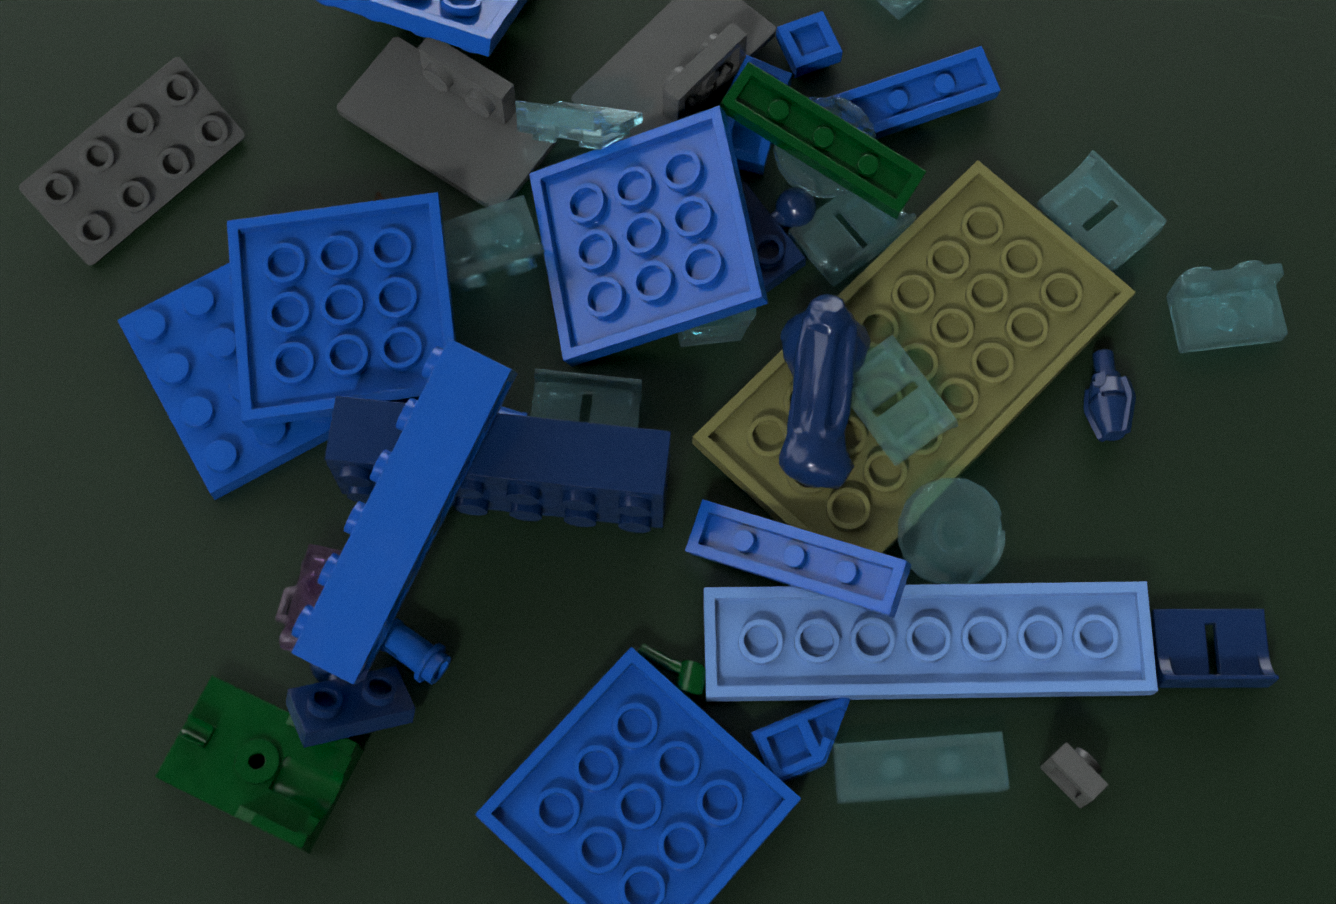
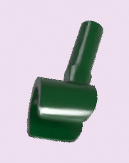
(690, 673)

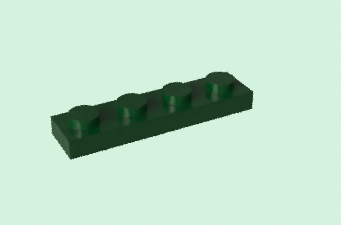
(822, 140)

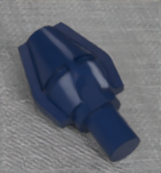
(1109, 399)

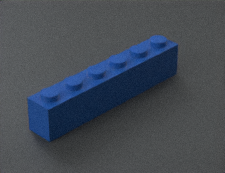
(403, 511)

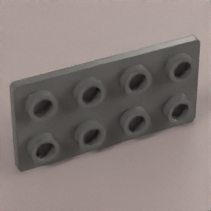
(678, 61)
(446, 118)
(132, 161)

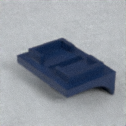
(1238, 643)

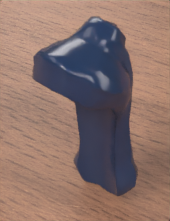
(823, 354)

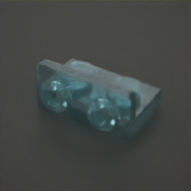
(1227, 307)

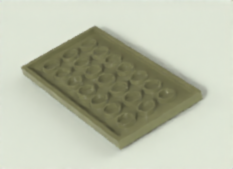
(987, 312)

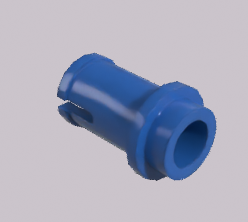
(416, 653)

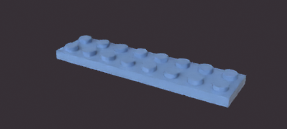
(939, 645)

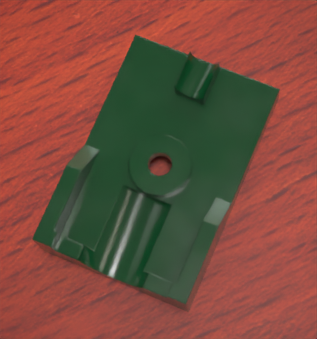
(285, 796)

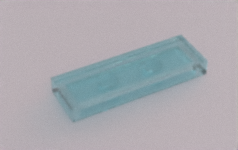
(920, 767)

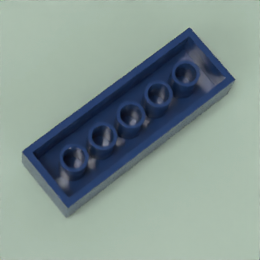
(524, 466)

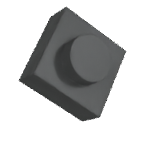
(1075, 774)

